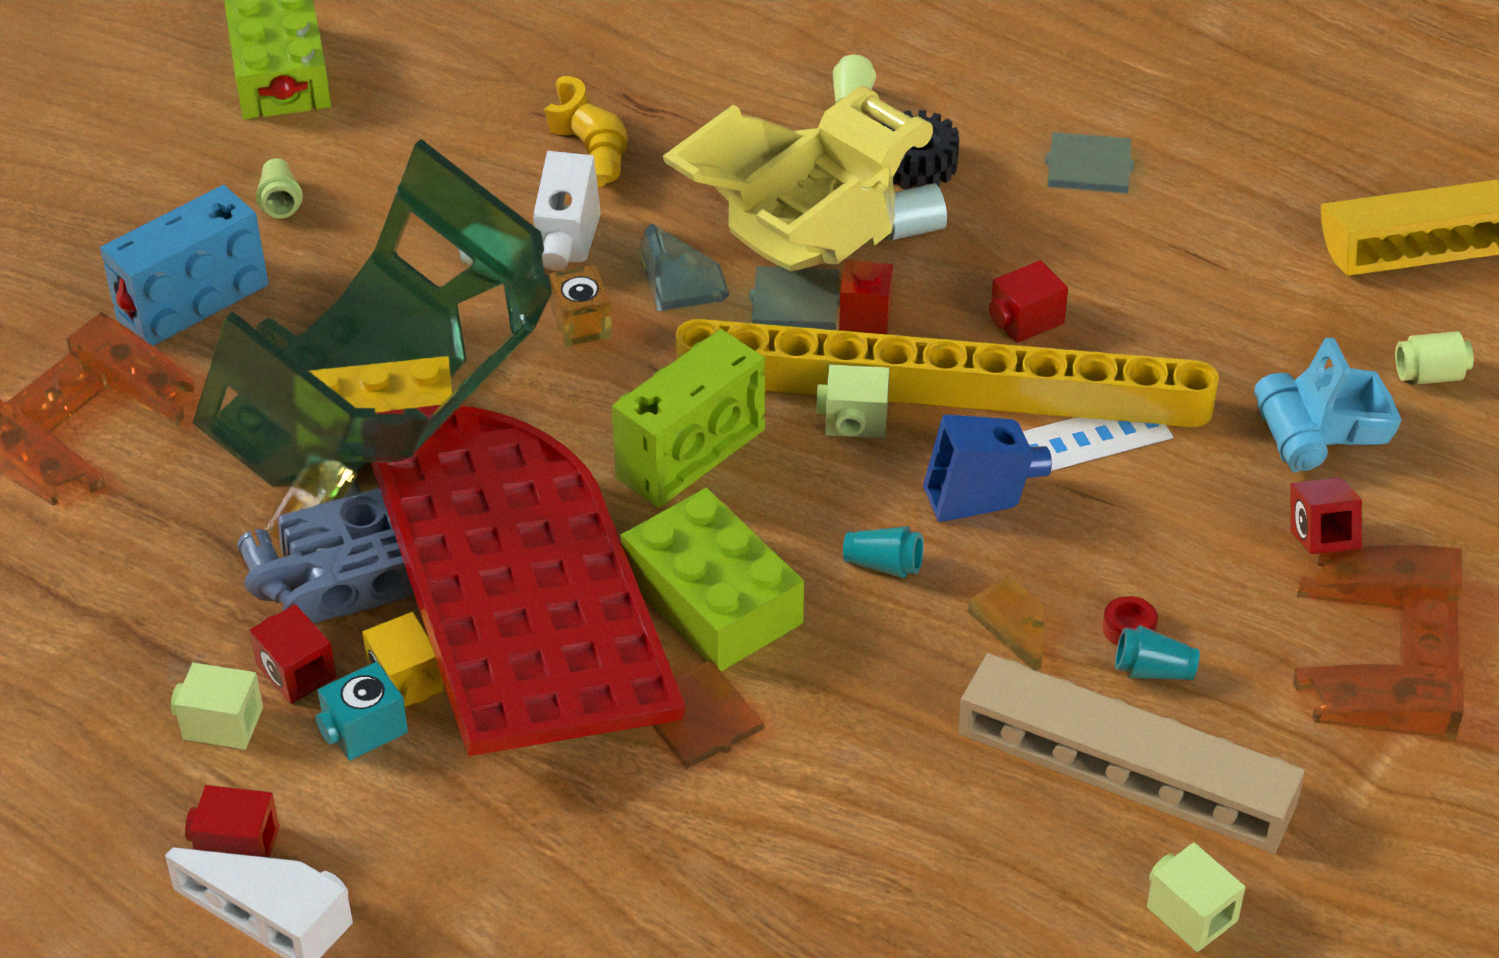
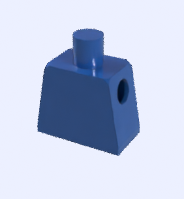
(980, 466)

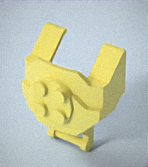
(805, 191)

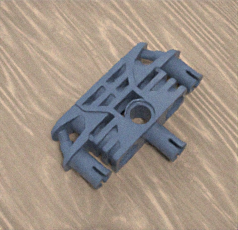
(334, 559)

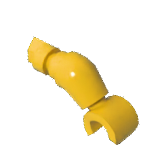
(597, 128)

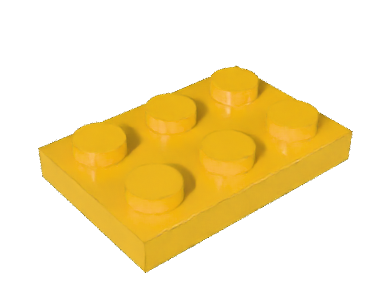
(391, 384)

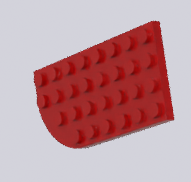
(524, 587)

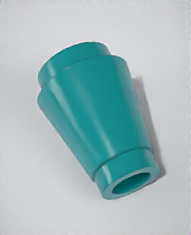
(885, 550)
(1155, 656)

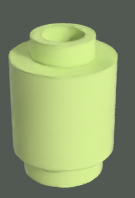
(1434, 358)

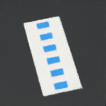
(1089, 439)

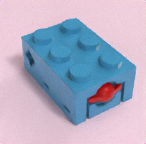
(185, 265)

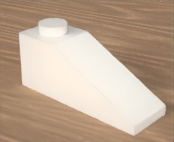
(266, 898)

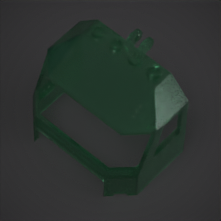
(385, 315)

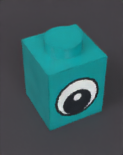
(361, 711)

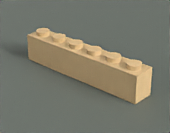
(1131, 752)

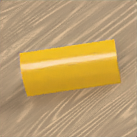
(1413, 227)

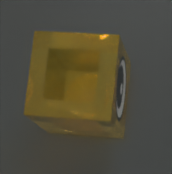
(580, 305)

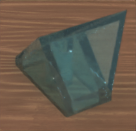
(678, 272)

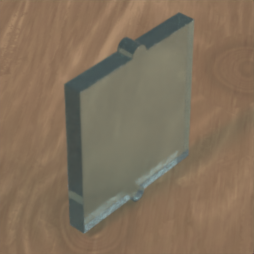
(1089, 162)
(795, 298)

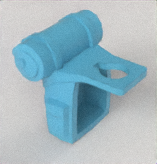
(1325, 409)

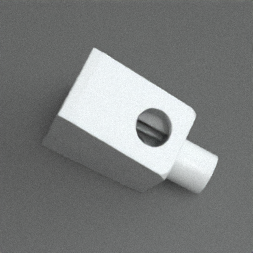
(567, 228)

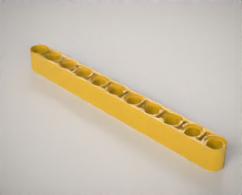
(981, 373)

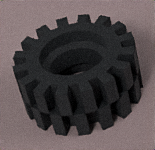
(934, 160)

